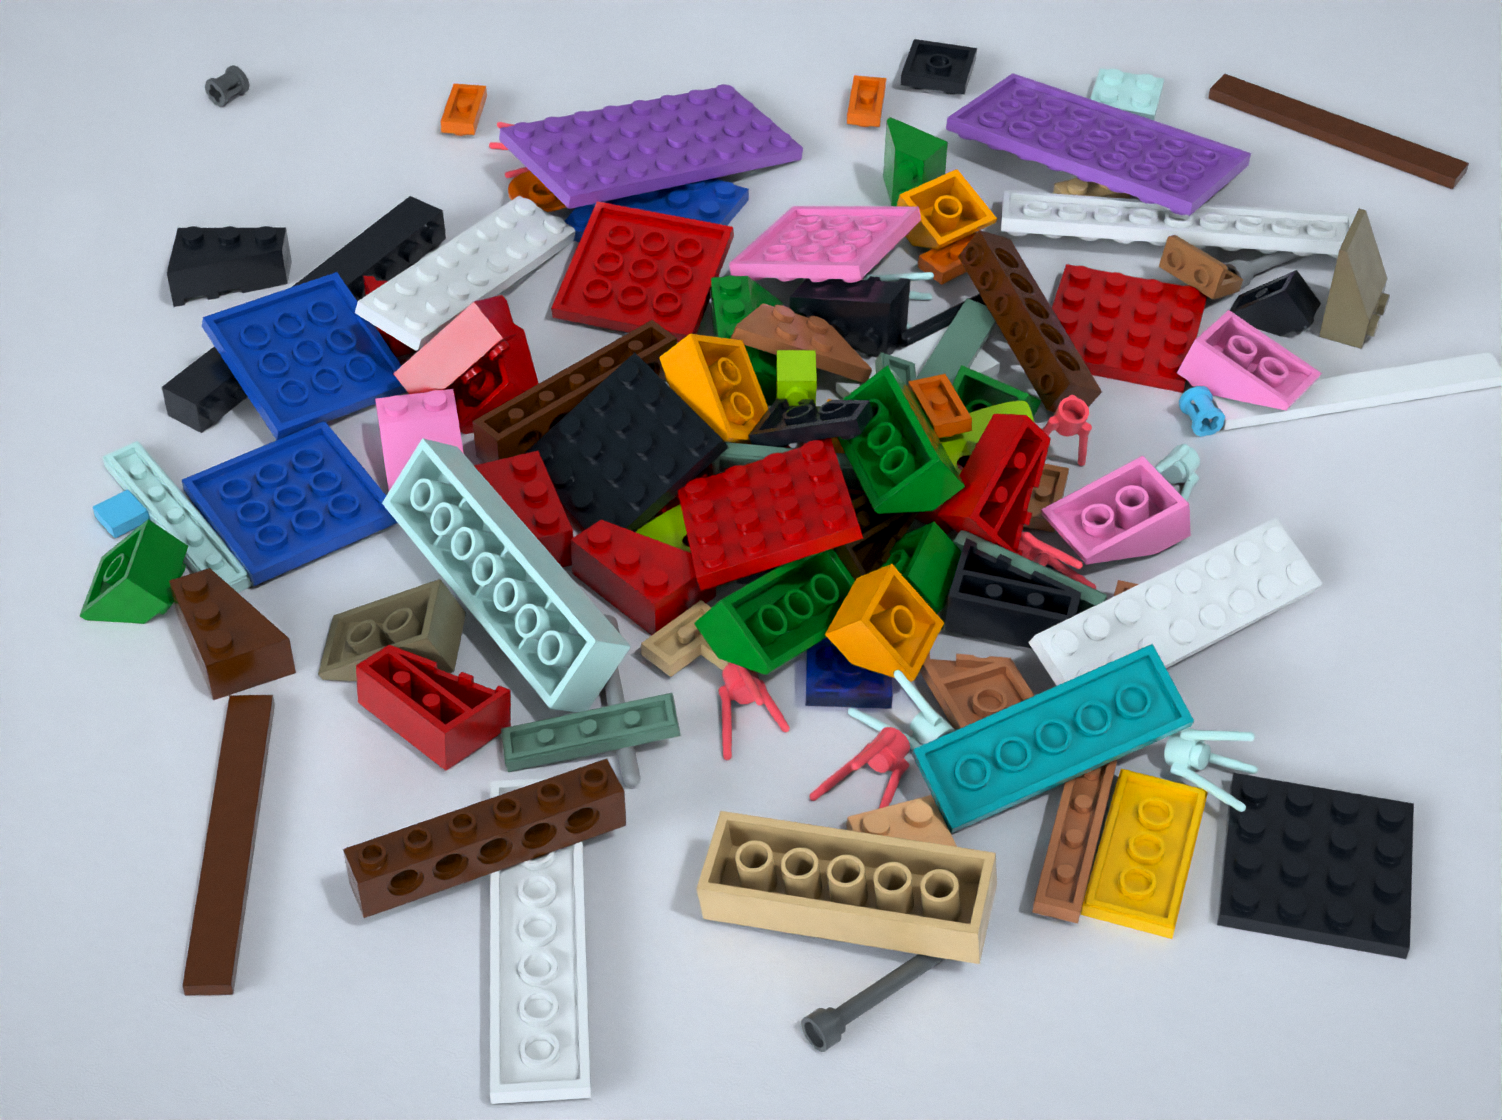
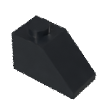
(1279, 305)

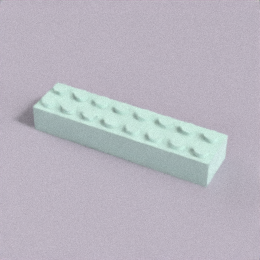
(506, 577)

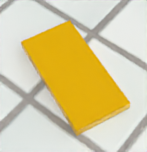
(1145, 853)

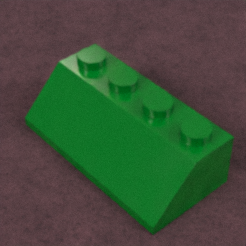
(731, 302)
(899, 451)
(778, 613)

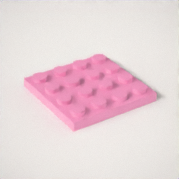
(825, 243)

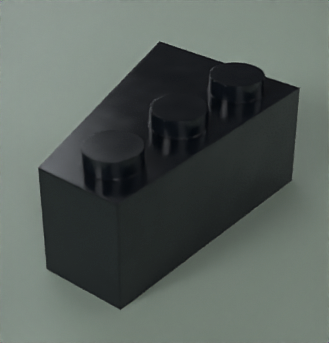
(227, 259)
(863, 312)
(1003, 602)

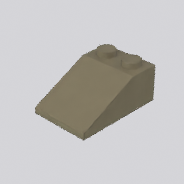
(1356, 287)
(416, 620)

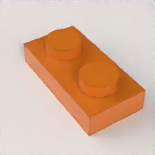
(866, 101)
(463, 109)
(945, 261)
(941, 405)

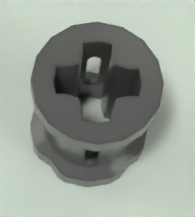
(227, 85)

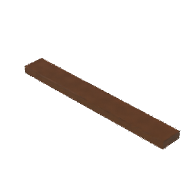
(1339, 131)
(229, 847)

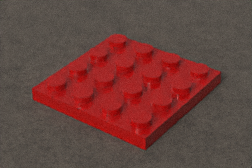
(641, 270)
(1129, 324)
(767, 513)

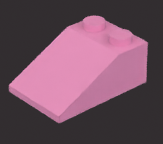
(1246, 365)
(410, 418)
(1121, 515)

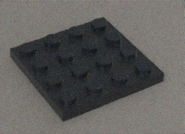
(626, 449)
(1318, 866)

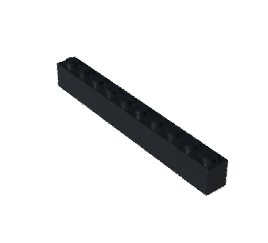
(384, 250)

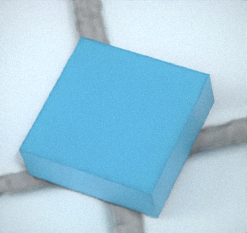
(121, 513)

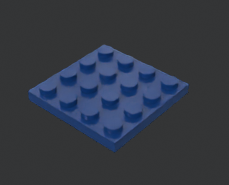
(702, 200)
(304, 354)
(289, 501)

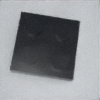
(938, 66)

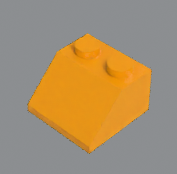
(947, 211)
(885, 624)

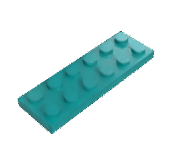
(1052, 738)

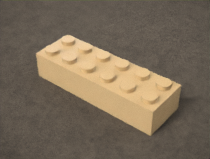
(849, 886)

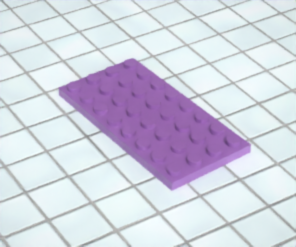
(1099, 143)
(649, 145)

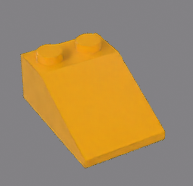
(717, 384)

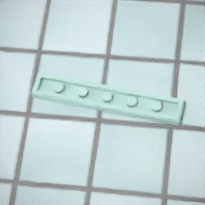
(175, 513)

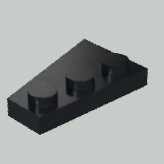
(808, 422)

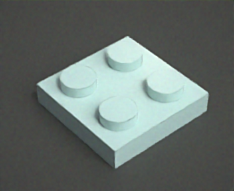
(1129, 91)

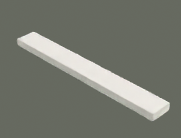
(1372, 389)

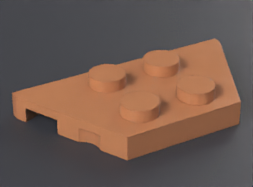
(781, 329)
(974, 686)

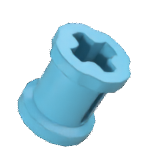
(1201, 411)

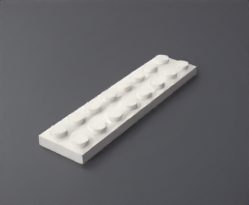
(465, 270)
(1184, 605)
(538, 976)

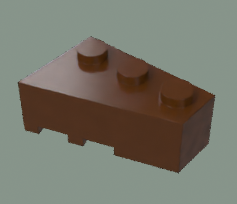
(229, 635)

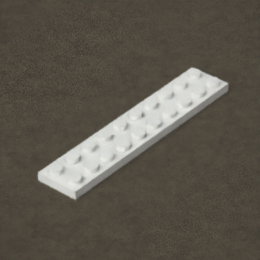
(1209, 225)

